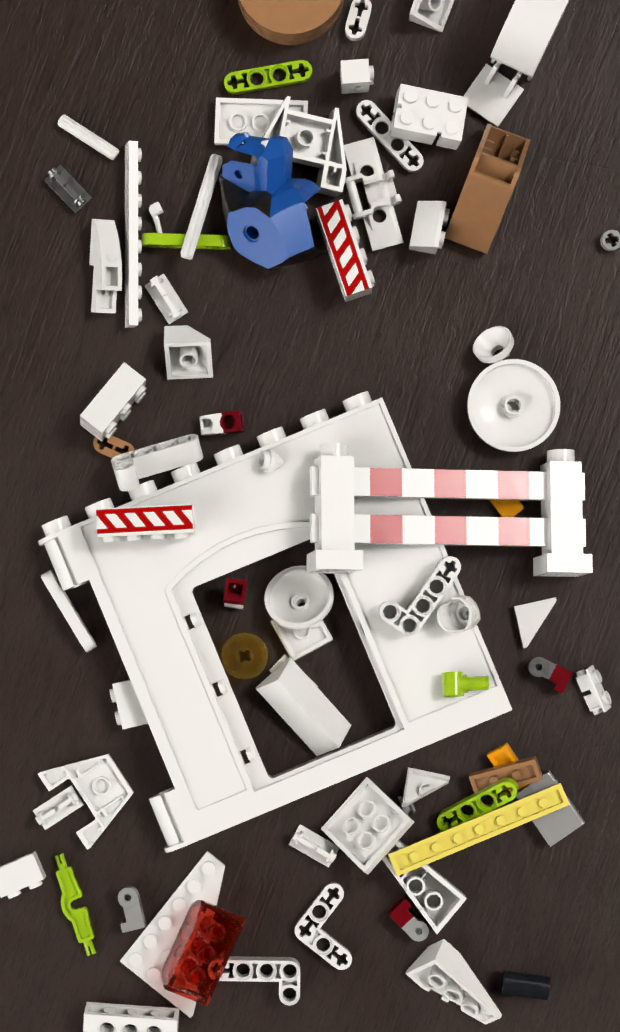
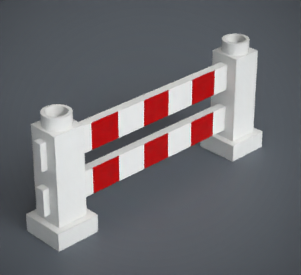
(337, 528)

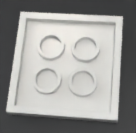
(367, 825)

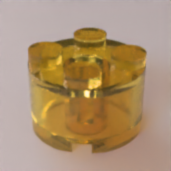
(243, 642)

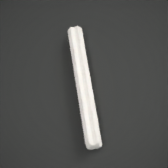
(201, 206)

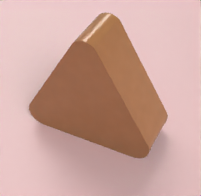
(487, 188)

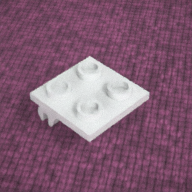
(493, 94)

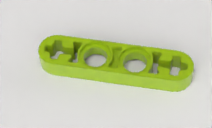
(267, 73)
(168, 240)
(478, 806)

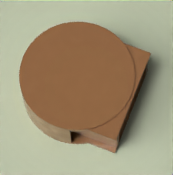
(291, 20)

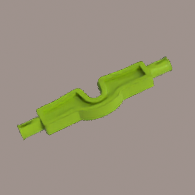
(78, 916)

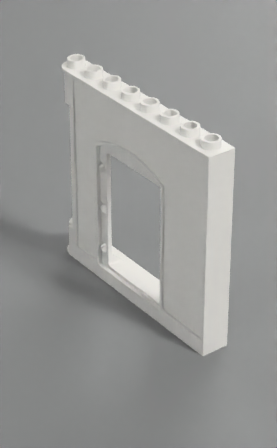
(238, 521)

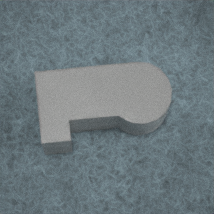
(130, 901)

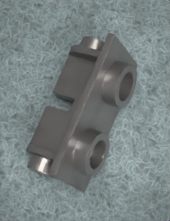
(67, 188)

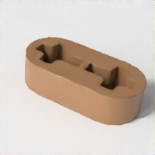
(114, 441)

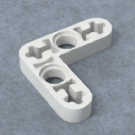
(316, 931)

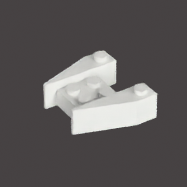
(314, 143)

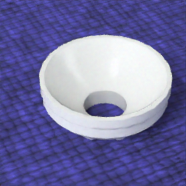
(492, 340)

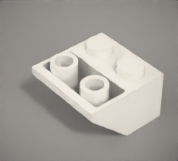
(427, 226)

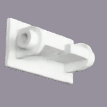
(166, 298)
(591, 681)
(58, 807)
(314, 845)

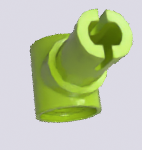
(456, 684)

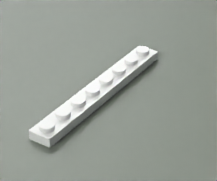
(132, 226)

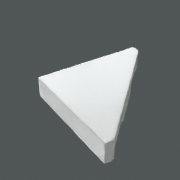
(530, 618)
(421, 783)

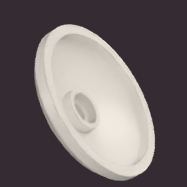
(295, 587)

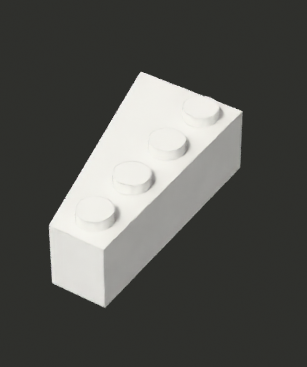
(429, 891)

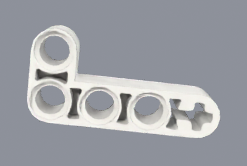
(155, 459)
(424, 593)
(277, 975)

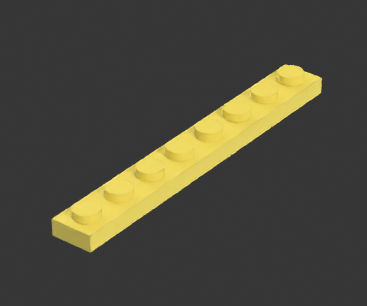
(478, 829)

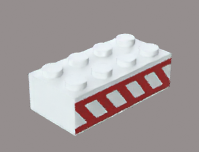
(344, 252)
(145, 520)

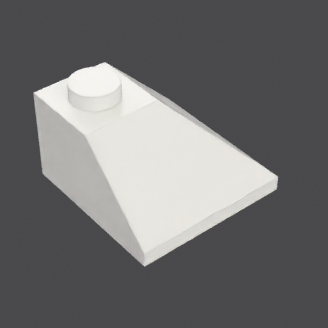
(187, 353)

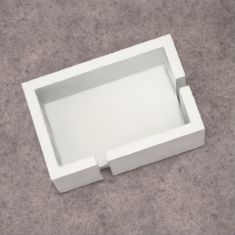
(426, 114)
(113, 402)

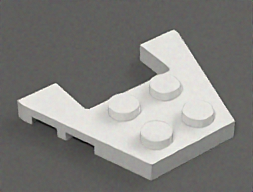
(100, 787)

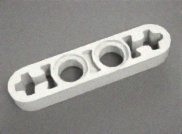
(385, 139)
(68, 611)

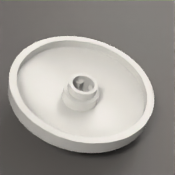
(513, 405)

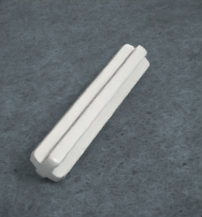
(88, 137)

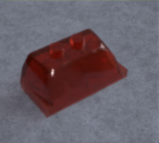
(201, 951)

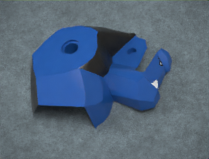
(266, 205)

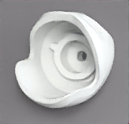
(458, 614)

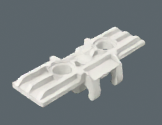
(379, 193)

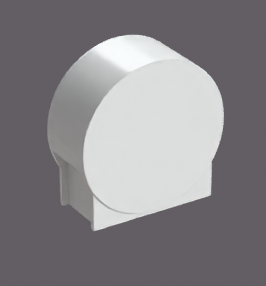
(528, 34)

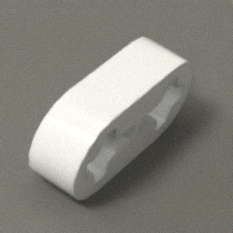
(363, 20)

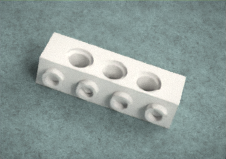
(121, 1015)

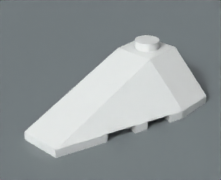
(449, 975)

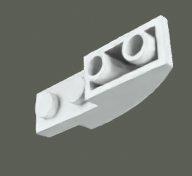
(107, 263)

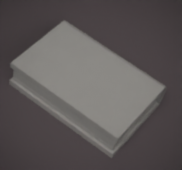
(557, 823)

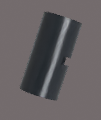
(525, 985)

